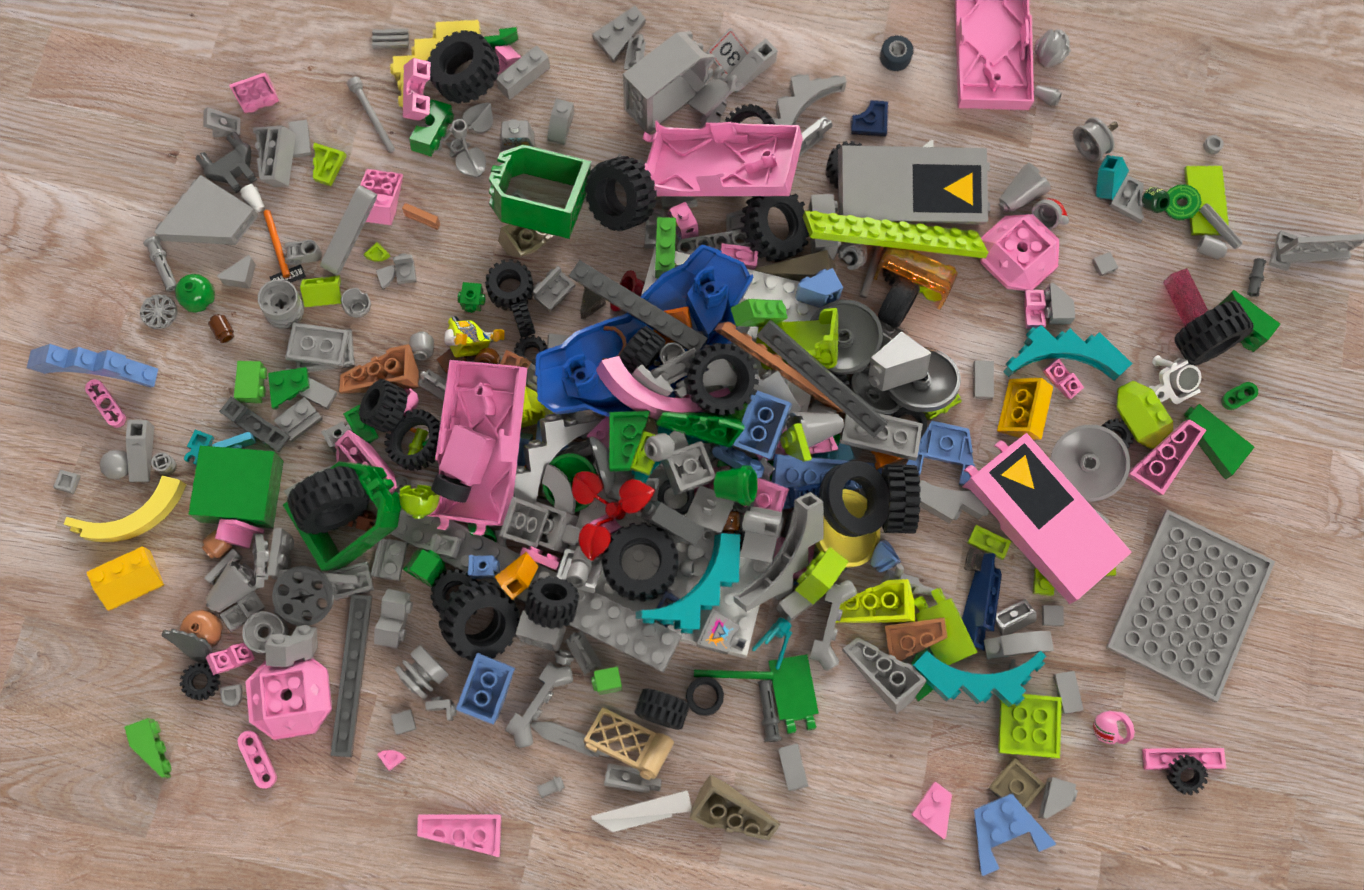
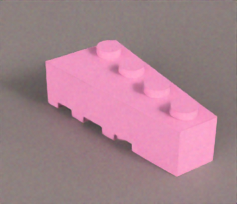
(1164, 462)

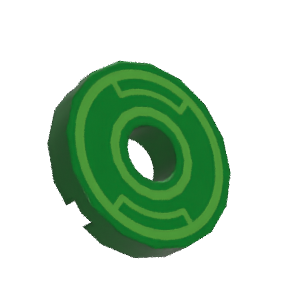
(1187, 193)

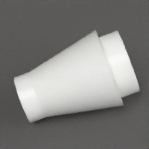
(252, 197)

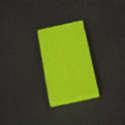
(1211, 187)

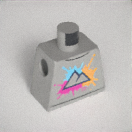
(720, 634)

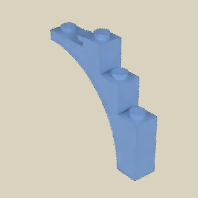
(80, 360)

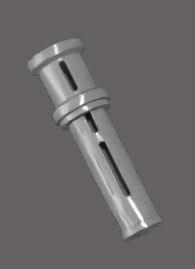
(158, 256)

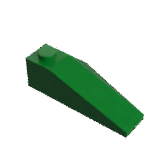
(706, 426)

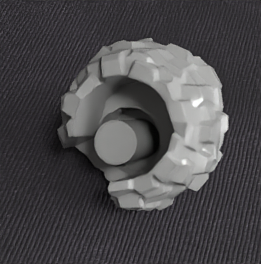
(853, 254)

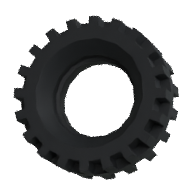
(760, 234)

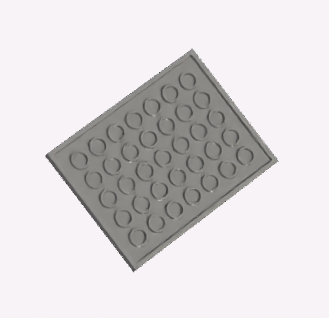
(1190, 605)

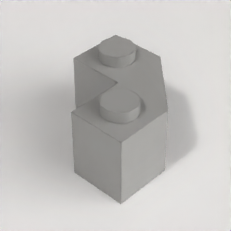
(394, 614)
(284, 649)

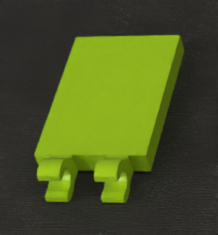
(958, 644)

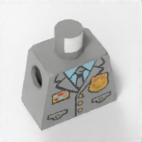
(516, 133)

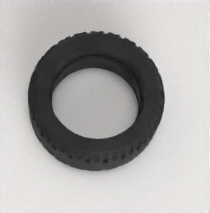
(898, 302)

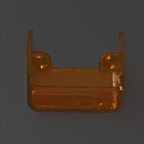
(920, 270)

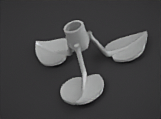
(480, 119)

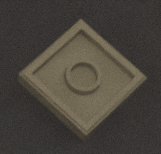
(1018, 781)

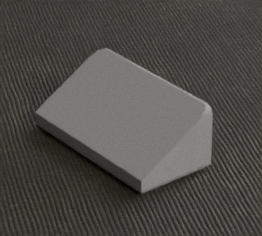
(1015, 617)

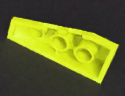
(881, 604)

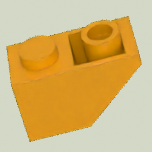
(517, 575)

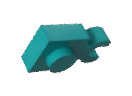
(198, 438)

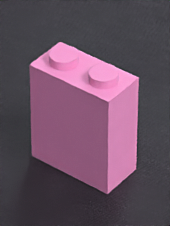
(467, 455)

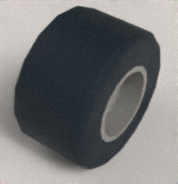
(896, 53)

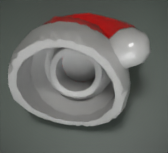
(1053, 210)

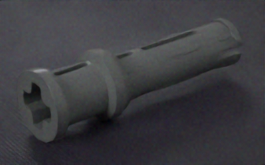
(770, 721)

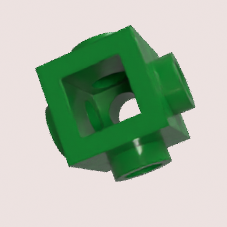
(471, 297)

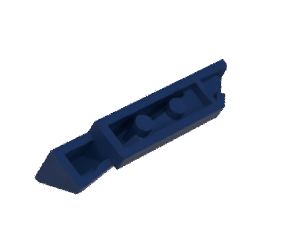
(982, 601)

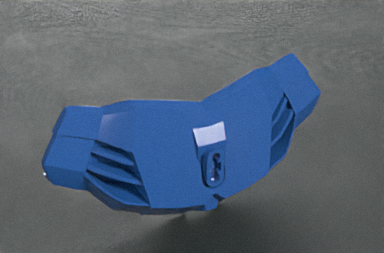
(704, 282)

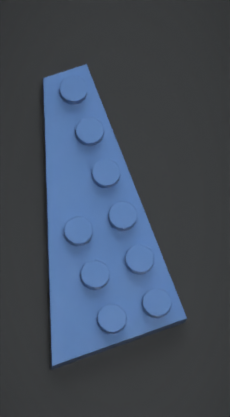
(794, 472)

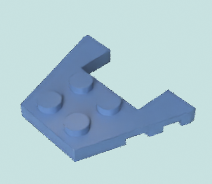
(946, 444)
(1001, 822)

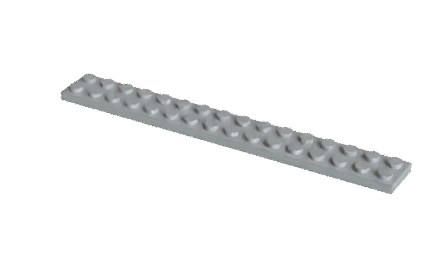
(594, 614)

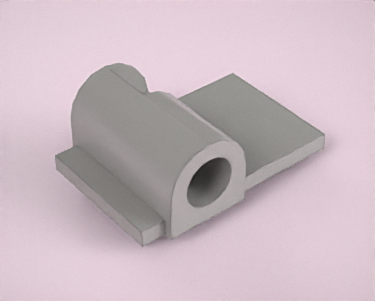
(761, 533)

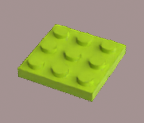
(1031, 727)

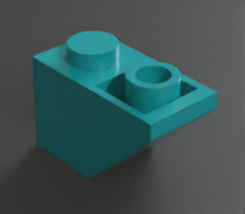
(1111, 176)

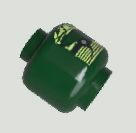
(1155, 200)

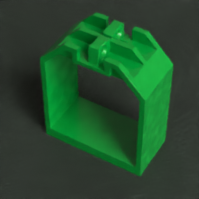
(544, 165)
(387, 520)

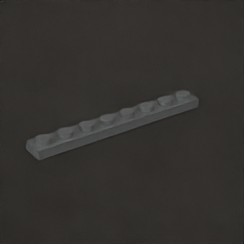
(637, 307)
(822, 378)
(351, 676)

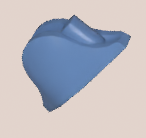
(884, 557)

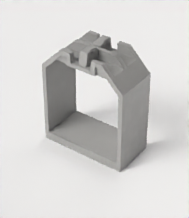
(666, 80)

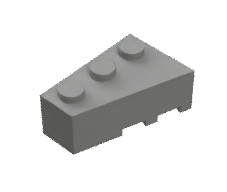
(275, 153)

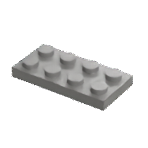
(897, 438)

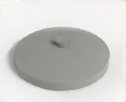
(1092, 461)

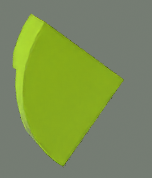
(376, 253)

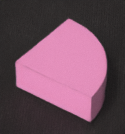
(391, 758)

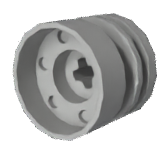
(280, 294)
(421, 672)

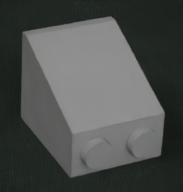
(898, 363)

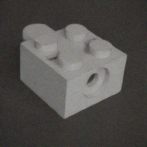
(688, 465)
(559, 530)

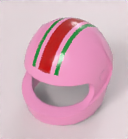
(1106, 728)

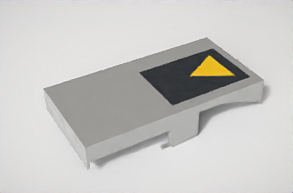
(914, 184)

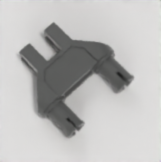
(231, 165)

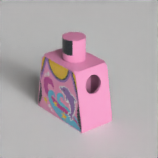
(684, 221)

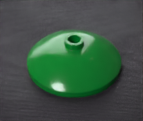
(570, 465)

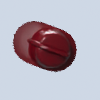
(631, 283)

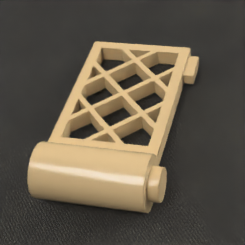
(652, 755)

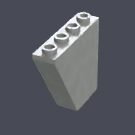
(206, 216)

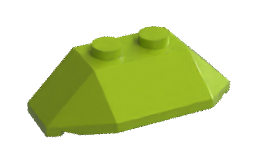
(1143, 414)

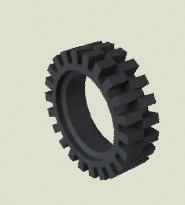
(398, 432)

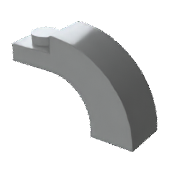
(1019, 644)

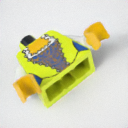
(467, 338)

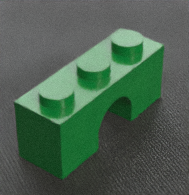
(427, 139)

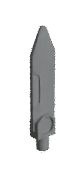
(565, 737)

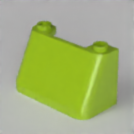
(815, 336)

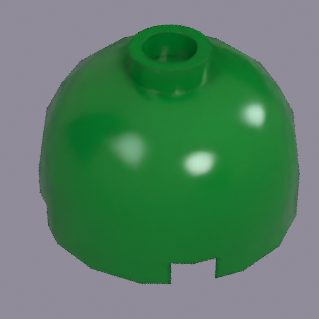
(194, 292)

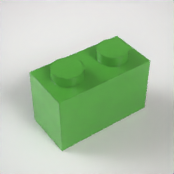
(250, 382)
(606, 681)

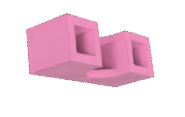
(415, 77)

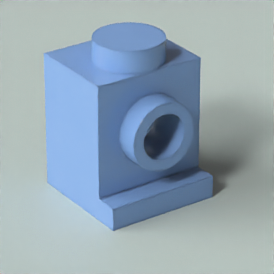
(475, 567)

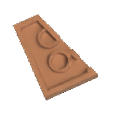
(914, 637)

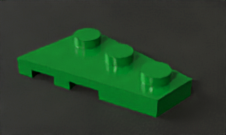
(625, 437)

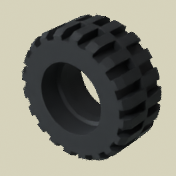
(475, 78)
(638, 190)
(1213, 332)
(327, 500)
(640, 535)
(463, 605)

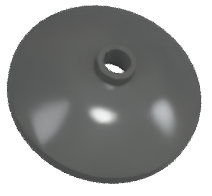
(874, 397)
(601, 459)

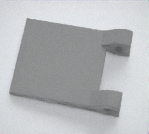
(715, 92)

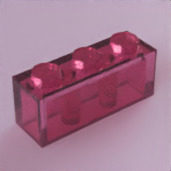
(1185, 295)

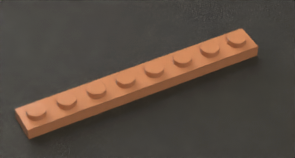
(773, 361)

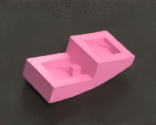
(1034, 308)

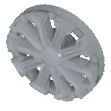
(158, 311)

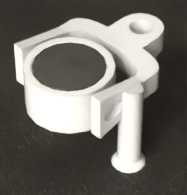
(1176, 375)

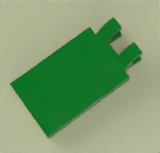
(794, 692)

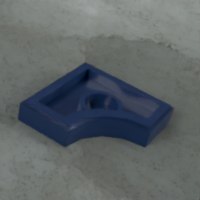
(871, 121)

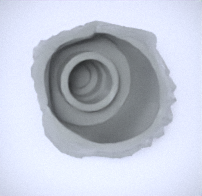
(1052, 47)

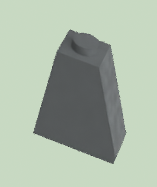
(675, 524)

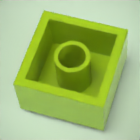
(820, 575)

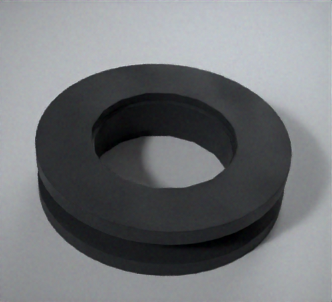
(833, 505)

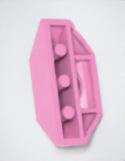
(356, 450)

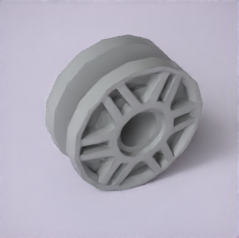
(256, 624)

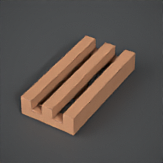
(421, 216)

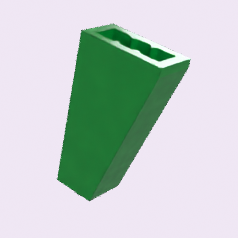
(1219, 442)

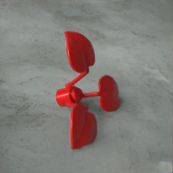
(585, 487)

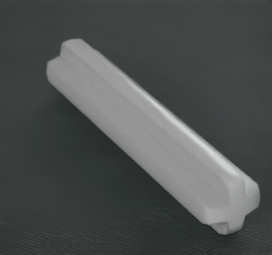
(1221, 226)

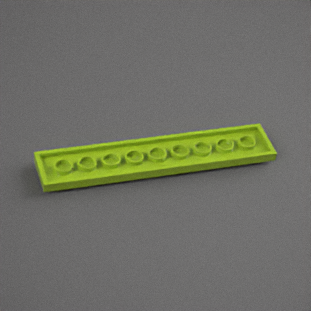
(894, 234)

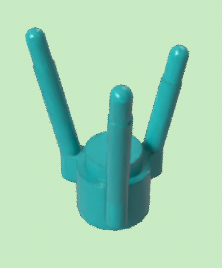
(778, 629)

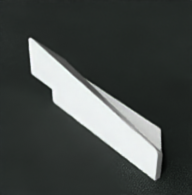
(644, 812)

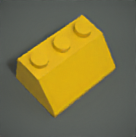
(1025, 407)
(125, 578)

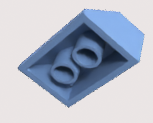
(763, 424)

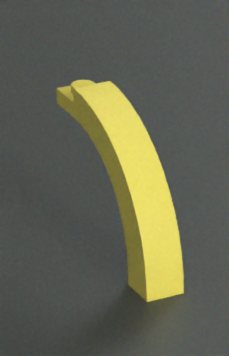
(148, 516)

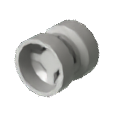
(166, 467)

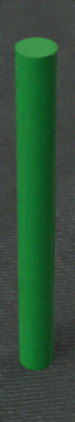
(734, 674)

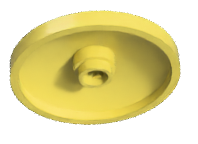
(854, 549)

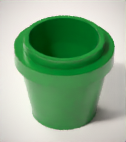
(737, 485)

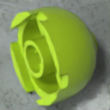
(418, 501)

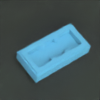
(240, 441)
(844, 453)

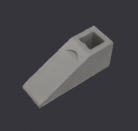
(755, 63)
(139, 449)

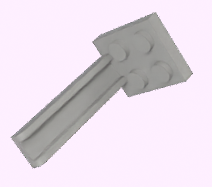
(280, 562)

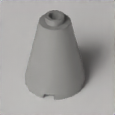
(1024, 189)
(817, 426)
(232, 585)

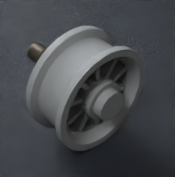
(1094, 139)

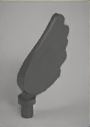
(189, 644)

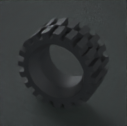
(744, 383)
(903, 498)

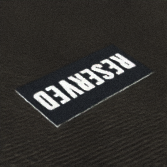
(296, 273)

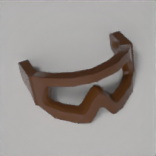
(620, 334)

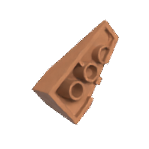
(395, 366)

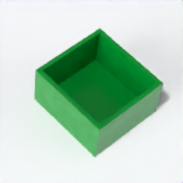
(236, 486)

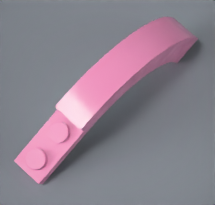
(640, 398)

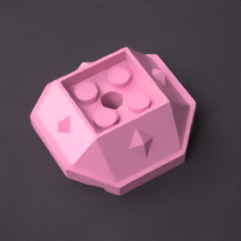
(1015, 268)
(299, 714)

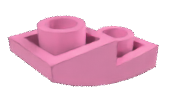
(1064, 381)
(230, 658)

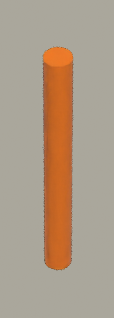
(276, 243)

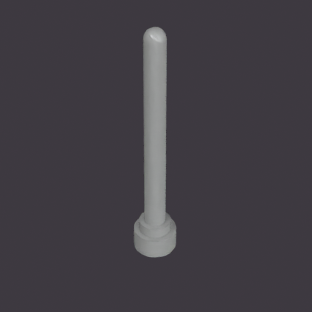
(355, 85)

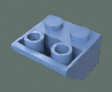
(819, 289)

